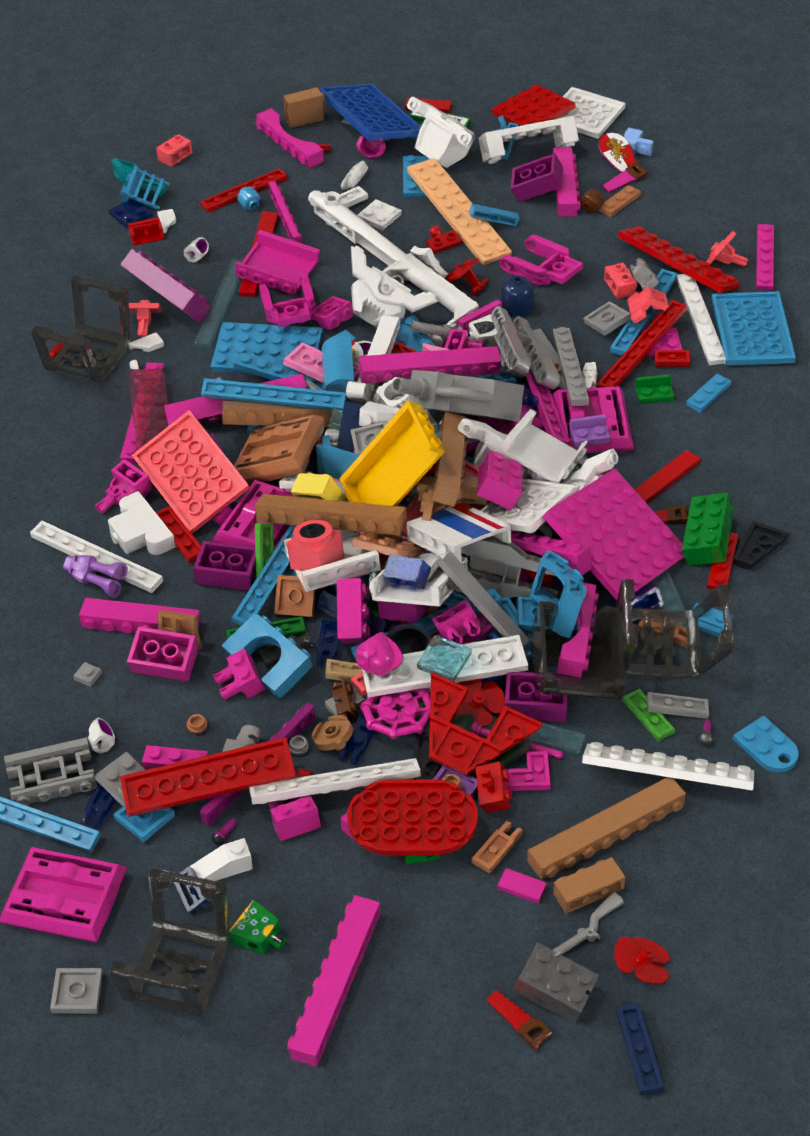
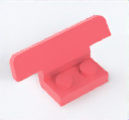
(640, 302)

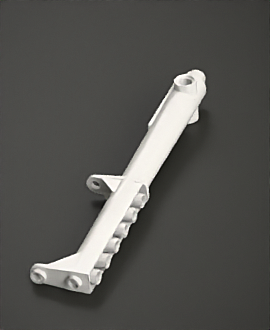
(405, 265)

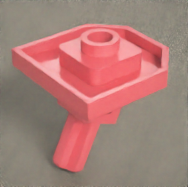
(726, 253)
(144, 312)

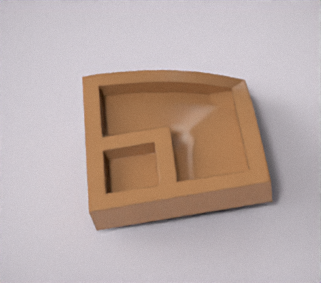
(179, 623)

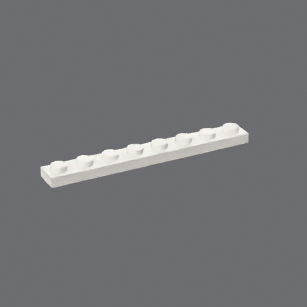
(701, 320)
(74, 546)
(334, 781)

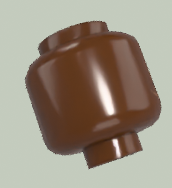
(592, 200)

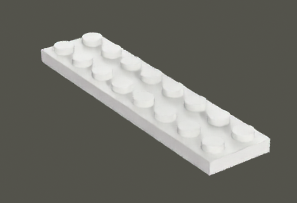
(487, 660)
(673, 767)

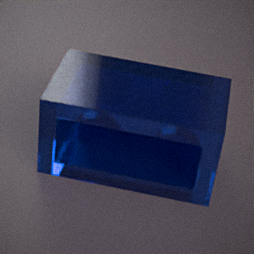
(406, 571)
(647, 598)

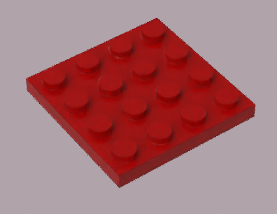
(533, 106)

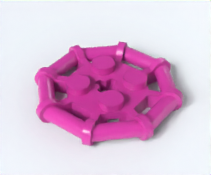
(401, 722)

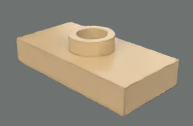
(336, 669)

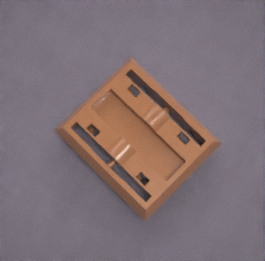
(279, 449)

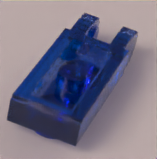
(528, 398)
(328, 641)
(358, 741)
(99, 803)

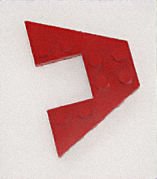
(464, 750)

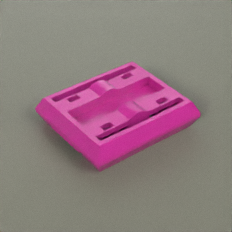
(600, 403)
(245, 517)
(62, 888)

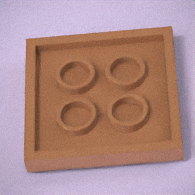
(387, 544)

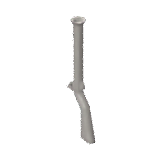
(611, 903)

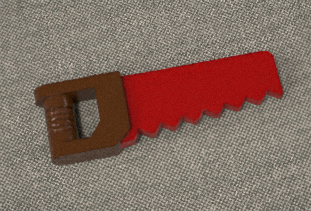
(669, 516)
(519, 1020)

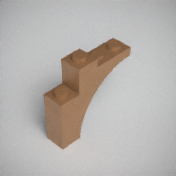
(429, 507)

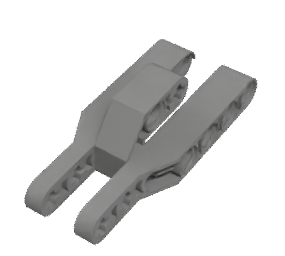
(523, 349)
(505, 560)

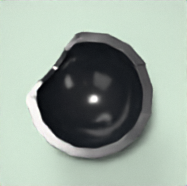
(409, 638)

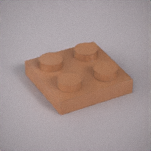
(293, 598)

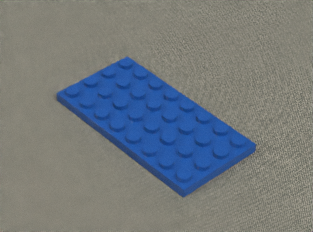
(371, 112)

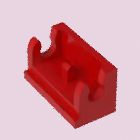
(146, 231)

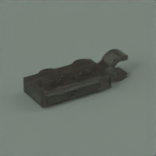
(271, 654)

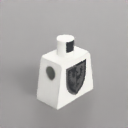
(483, 330)

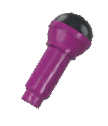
(219, 836)

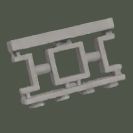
(47, 759)

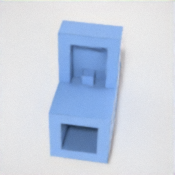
(637, 143)

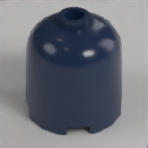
(518, 296)

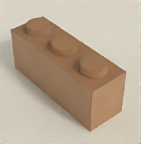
(588, 885)

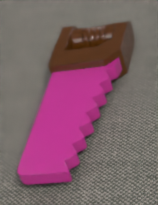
(626, 176)

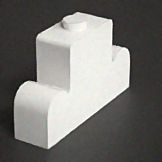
(139, 527)

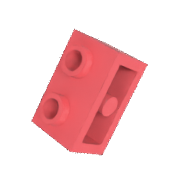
(174, 150)
(620, 280)

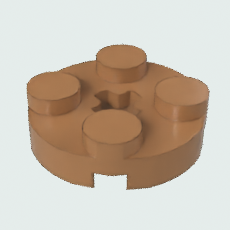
(332, 733)

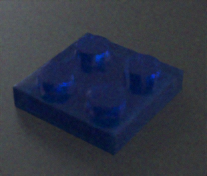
(130, 212)

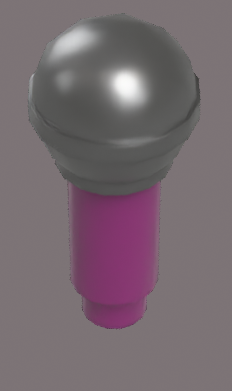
(706, 737)

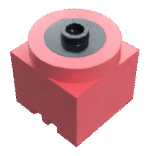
(314, 545)

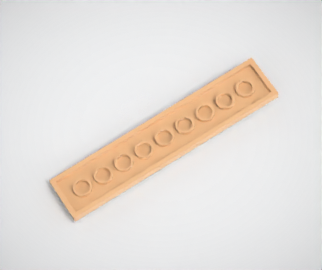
(455, 208)

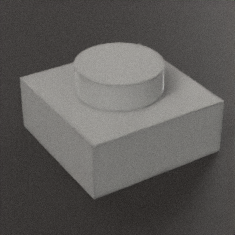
(87, 674)

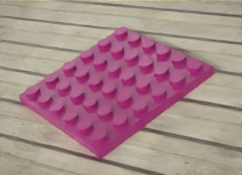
(619, 530)

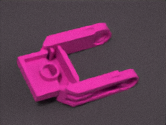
(556, 268)
(289, 311)

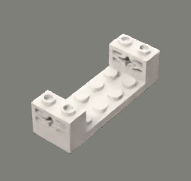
(563, 131)

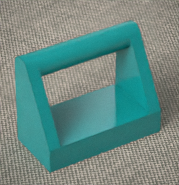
(122, 168)

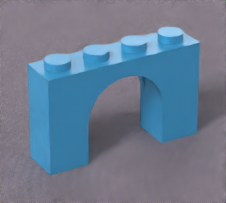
(292, 663)

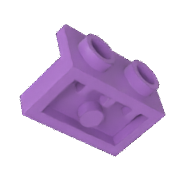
(590, 429)

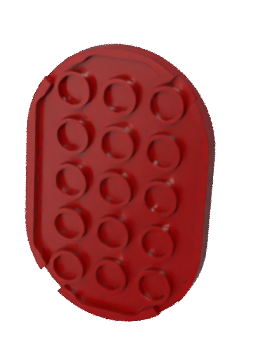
(412, 817)

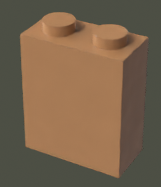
(304, 107)

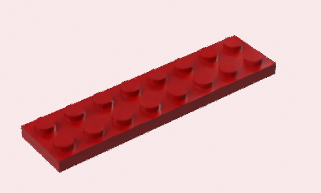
(679, 260)
(207, 776)

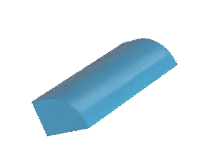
(337, 363)

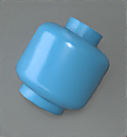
(249, 198)

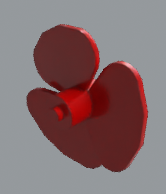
(477, 701)
(639, 955)

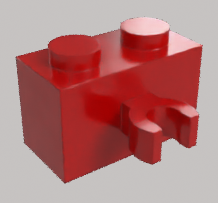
(493, 787)

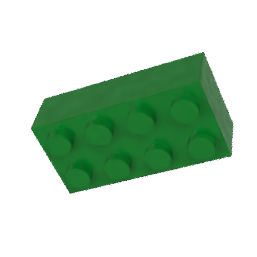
(708, 529)

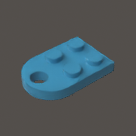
(767, 744)

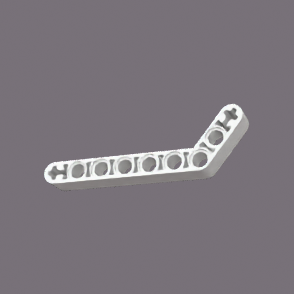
(381, 344)

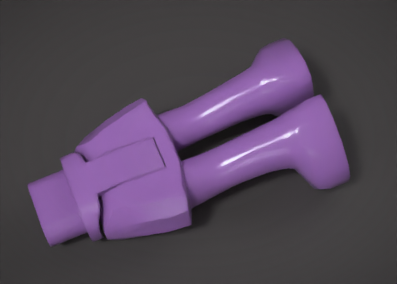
(84, 569)

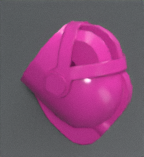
(379, 655)

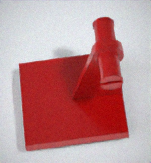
(466, 272)

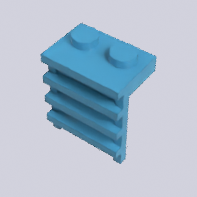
(134, 183)

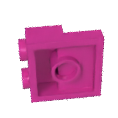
(333, 312)

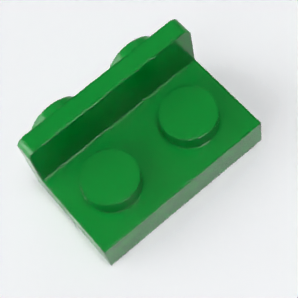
(654, 389)

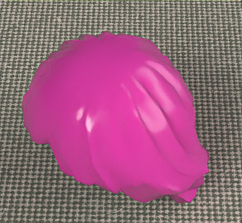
(370, 149)

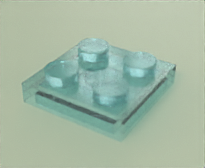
(444, 658)

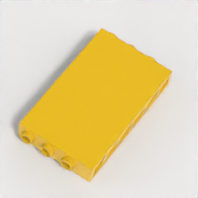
(394, 459)

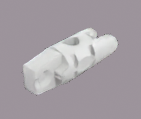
(354, 175)
(590, 374)

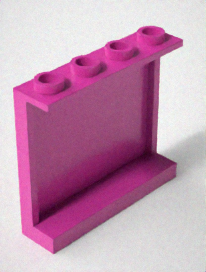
(278, 262)

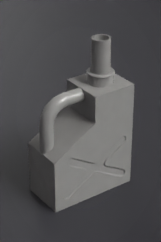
(463, 395)

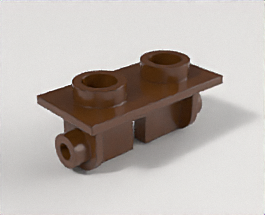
(344, 691)

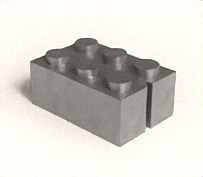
(555, 983)

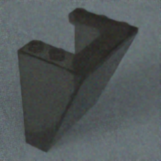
(606, 664)

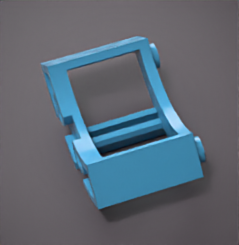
(572, 594)

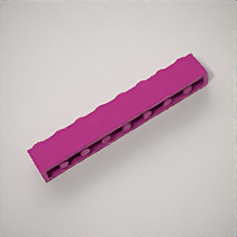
(455, 362)
(211, 409)
(334, 982)

